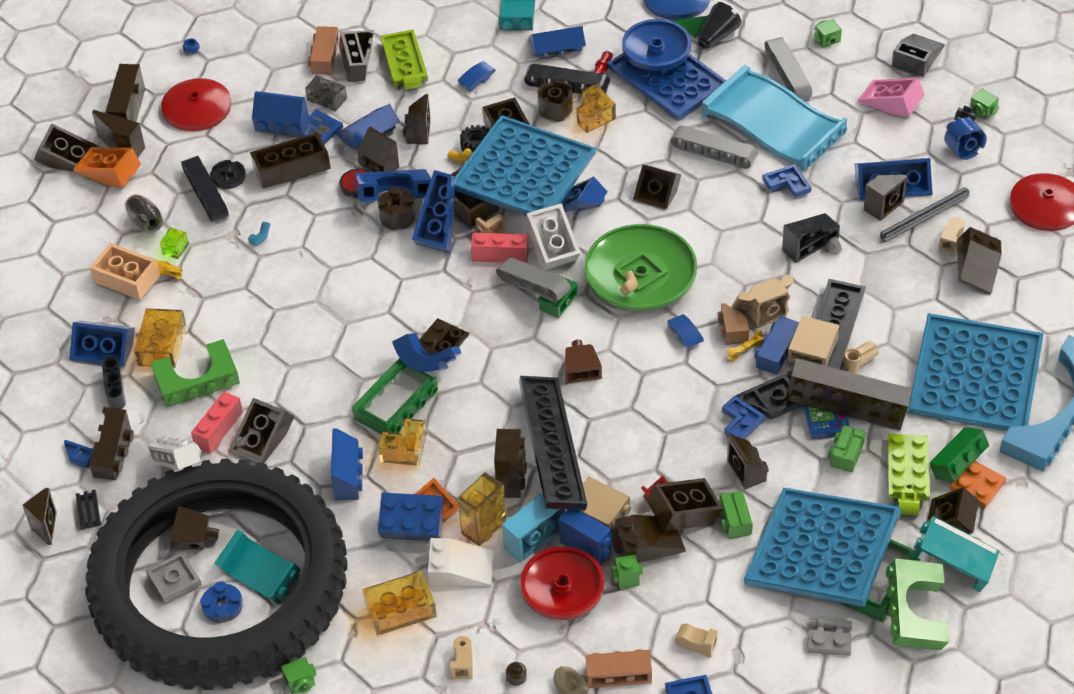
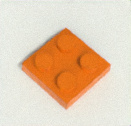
(980, 482)

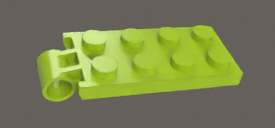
(404, 59)
(908, 471)

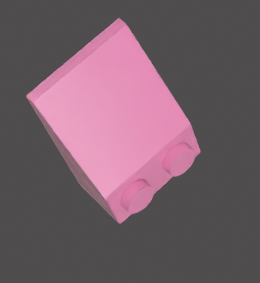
(893, 95)

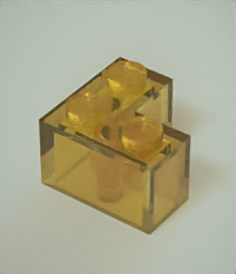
(596, 109)
(404, 447)

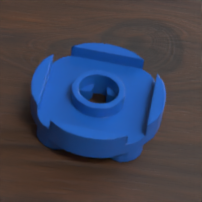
(219, 592)

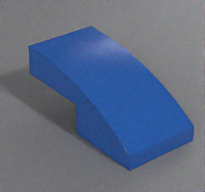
(480, 72)
(685, 330)

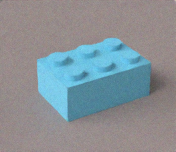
(530, 528)

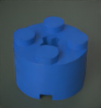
(965, 138)

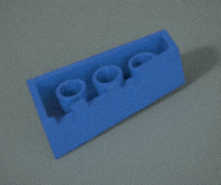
(436, 214)

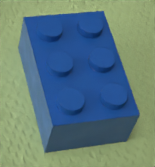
(410, 516)

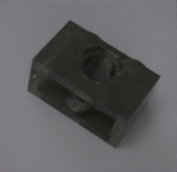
(326, 93)

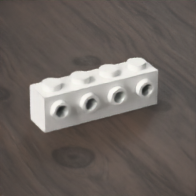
(174, 452)

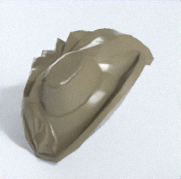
(570, 681)

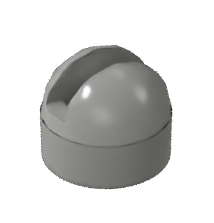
(833, 245)

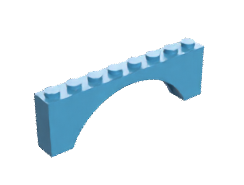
(1039, 442)

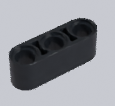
(113, 382)

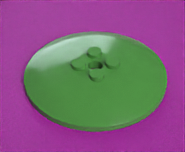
(646, 248)

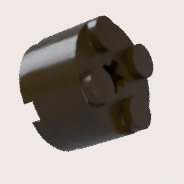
(555, 100)
(396, 209)

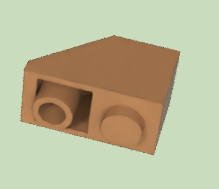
(734, 325)

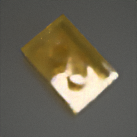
(160, 336)
(482, 509)
(399, 603)

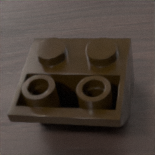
(442, 336)

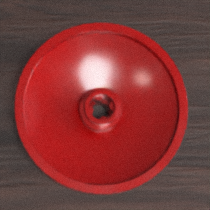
(196, 104)
(1044, 201)
(562, 583)

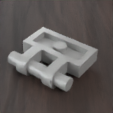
(829, 642)

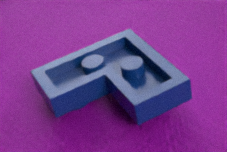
(787, 176)
(744, 418)

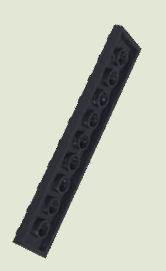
(552, 443)

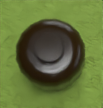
(516, 673)

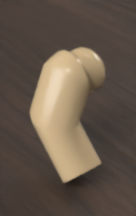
(631, 283)

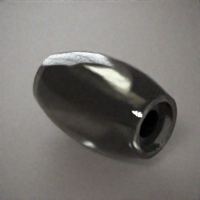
(143, 213)

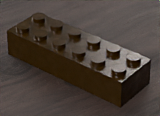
(848, 394)

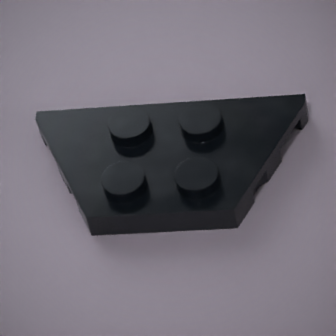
(770, 397)

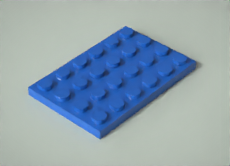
(674, 90)

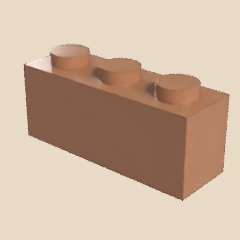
(324, 50)
(618, 668)

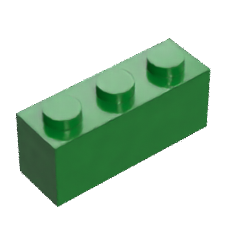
(959, 454)

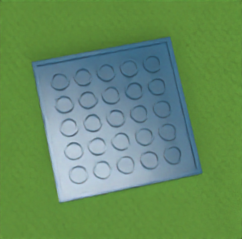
(523, 167)
(975, 373)
(823, 546)

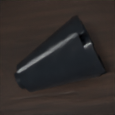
(718, 25)

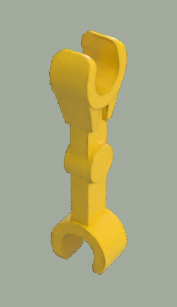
(735, 352)

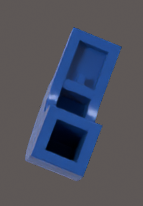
(414, 356)

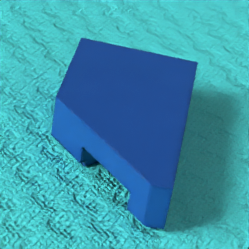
(78, 454)

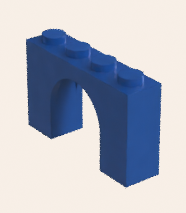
(371, 183)

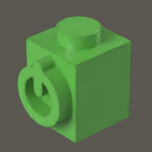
(827, 33)
(984, 103)
(626, 571)
(299, 675)

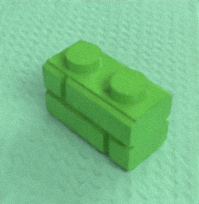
(847, 448)
(735, 515)

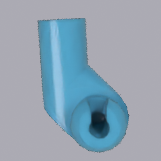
(257, 239)

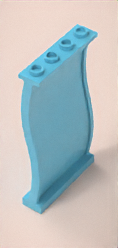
(774, 117)

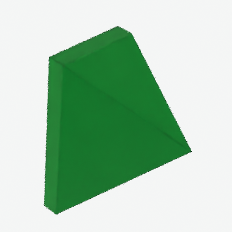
(692, 25)

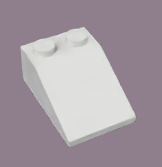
(552, 237)
(459, 564)

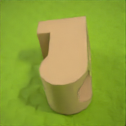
(951, 233)
(697, 639)
(463, 666)

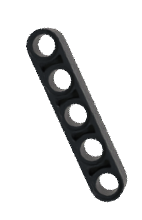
(577, 79)
(205, 188)

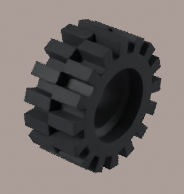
(471, 134)

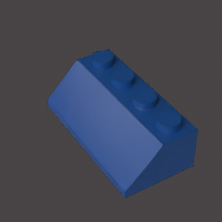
(917, 172)

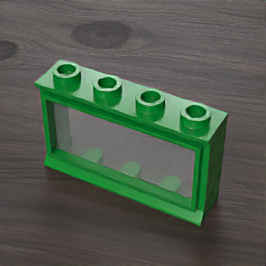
(394, 398)
(878, 601)

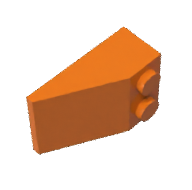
(109, 165)

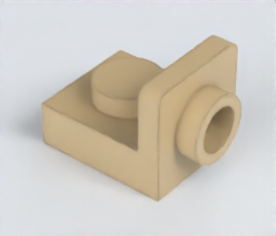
(493, 225)

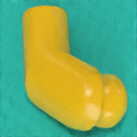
(460, 157)

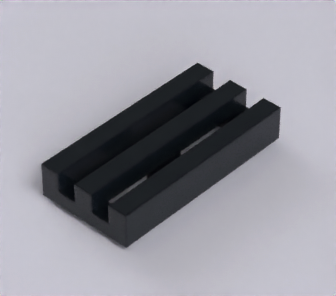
(86, 496)

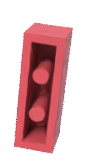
(499, 247)
(217, 422)

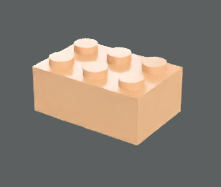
(125, 271)

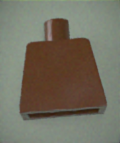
(581, 363)

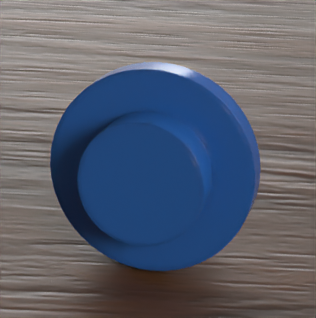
(191, 46)

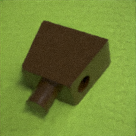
(191, 530)

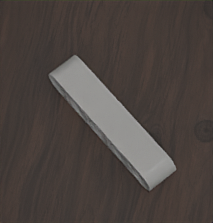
(788, 67)
(714, 147)
(533, 279)

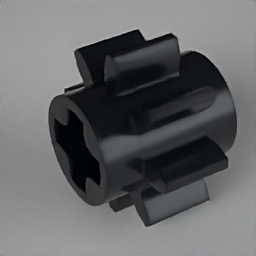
(965, 112)

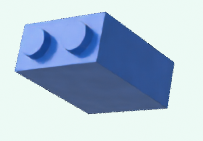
(585, 533)

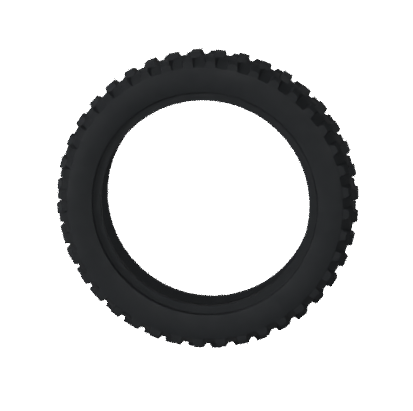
(236, 655)

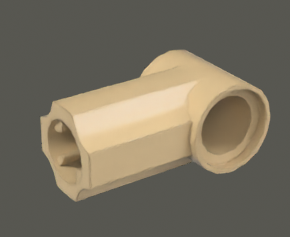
(857, 357)

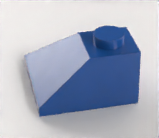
(584, 195)

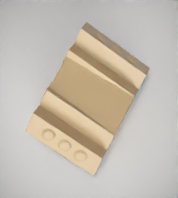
(765, 301)

